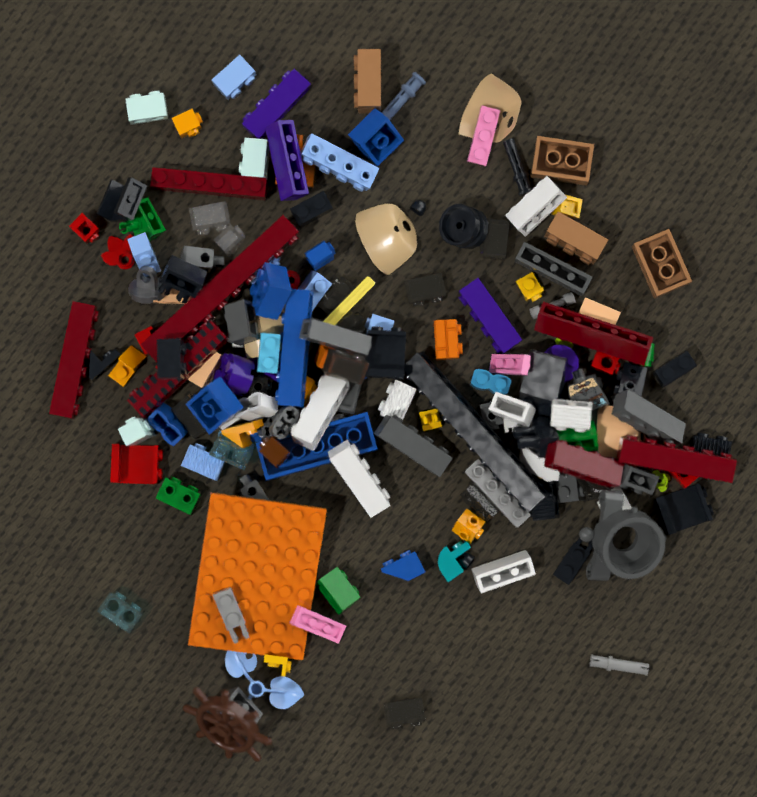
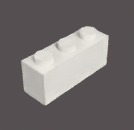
(536, 206)
(503, 571)

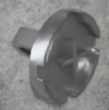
(144, 288)

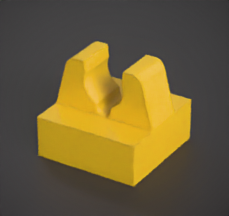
(430, 419)

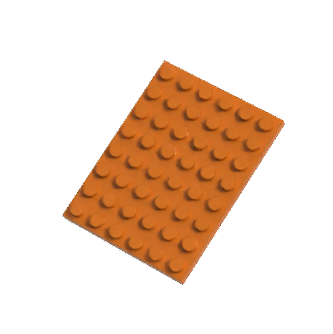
(271, 564)

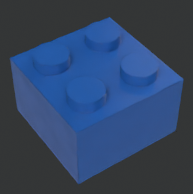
(376, 137)
(270, 291)
(214, 405)

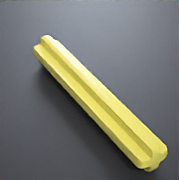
(350, 301)

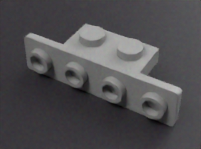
(497, 493)

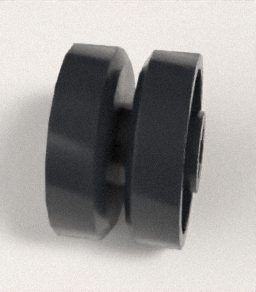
(463, 226)

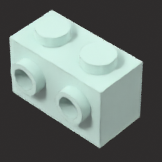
(146, 108)
(255, 158)
(136, 431)

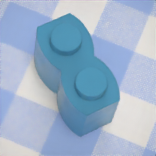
(484, 380)

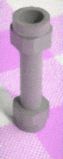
(568, 299)

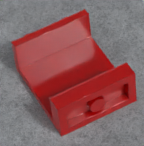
(136, 464)

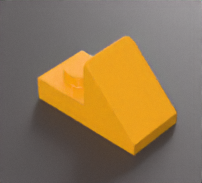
(127, 365)
(241, 433)

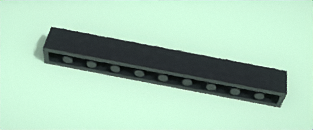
(475, 431)

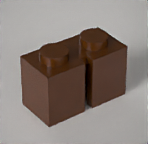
(273, 451)

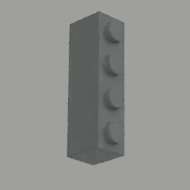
(553, 269)
(648, 418)
(413, 445)

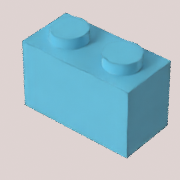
(268, 353)

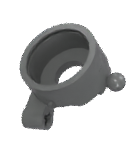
(626, 563)

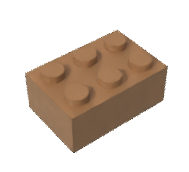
(367, 80)
(562, 160)
(575, 238)
(661, 263)

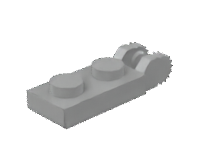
(230, 612)

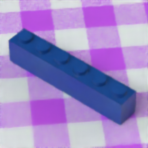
(294, 350)

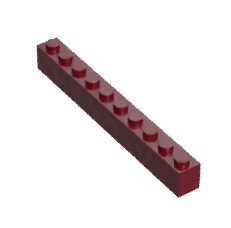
(225, 284)

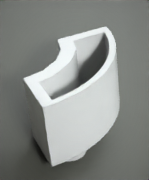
(536, 465)

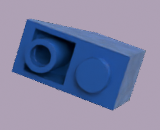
(404, 568)

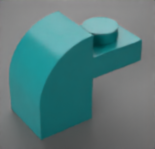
(448, 564)

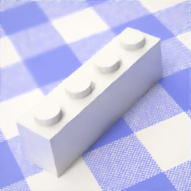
(319, 411)
(358, 478)

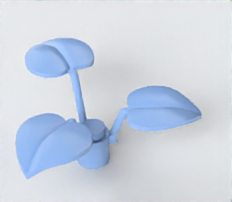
(283, 690)

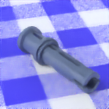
(407, 90)

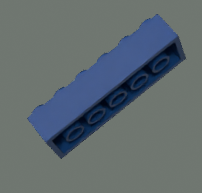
(355, 429)

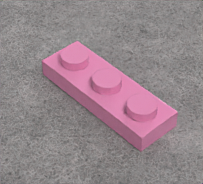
(483, 135)
(509, 364)
(318, 624)

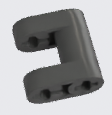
(285, 415)

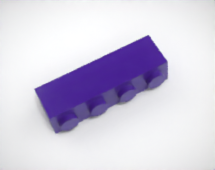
(277, 104)
(287, 160)
(490, 316)

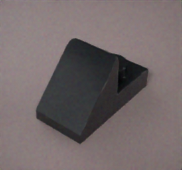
(98, 367)

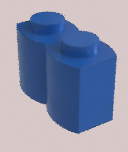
(320, 255)
(168, 424)

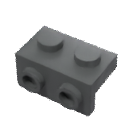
(568, 489)

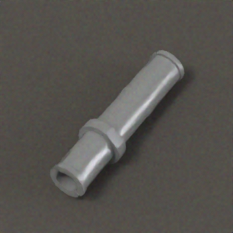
(611, 663)

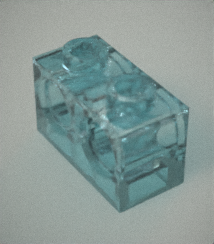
(230, 452)
(118, 616)

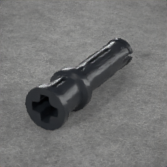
(520, 175)

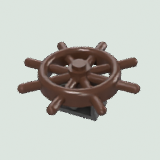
(237, 719)

